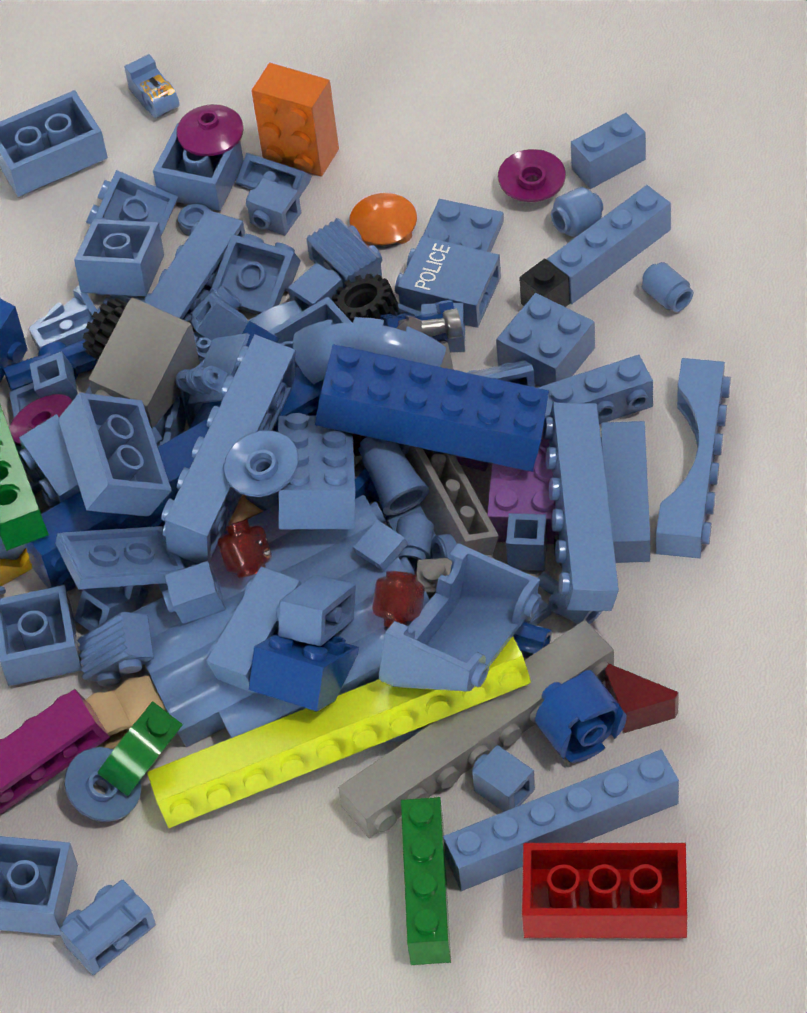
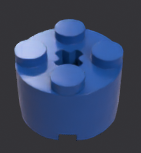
(579, 716)

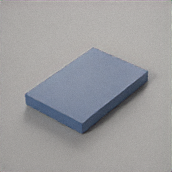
(117, 557)

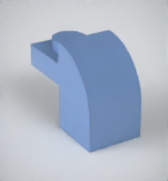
(49, 377)
(102, 604)

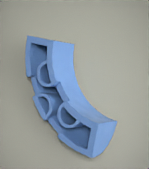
(315, 343)

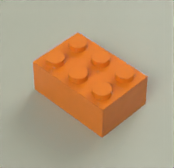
(295, 119)

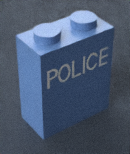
(449, 272)

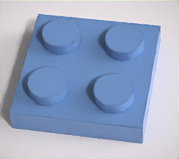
(465, 225)

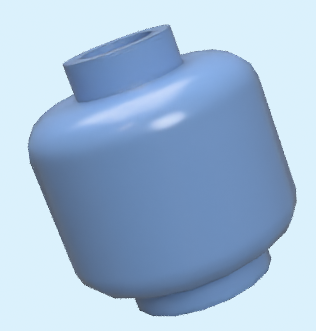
(576, 211)

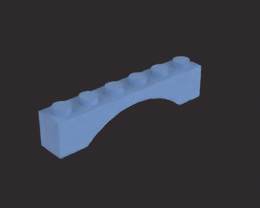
(683, 514)

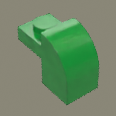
(139, 748)

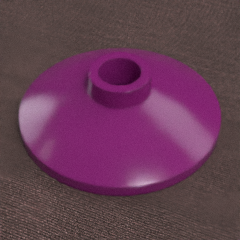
(210, 130)
(531, 175)
(37, 413)

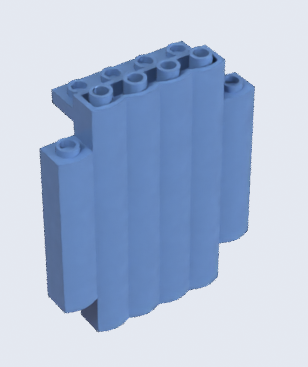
(181, 649)

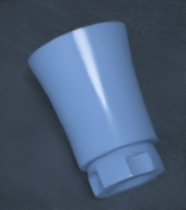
(392, 476)

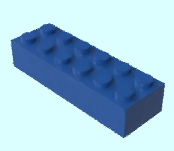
(432, 407)

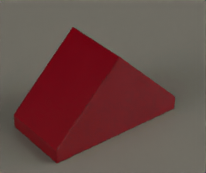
(640, 698)

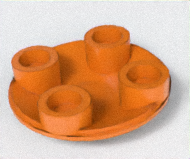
(384, 219)

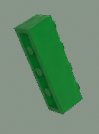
(425, 881)

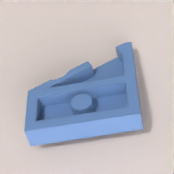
(64, 322)

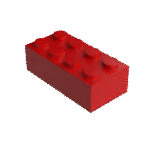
(604, 890)

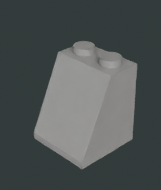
(145, 358)

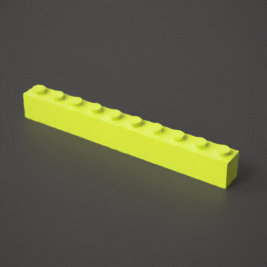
(316, 739)

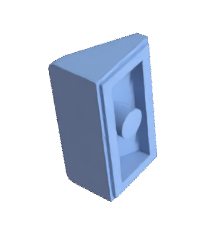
(256, 168)

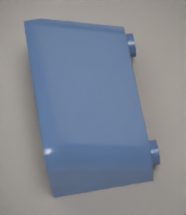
(460, 626)

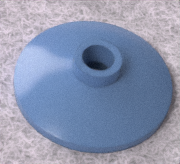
(256, 453)
(79, 784)

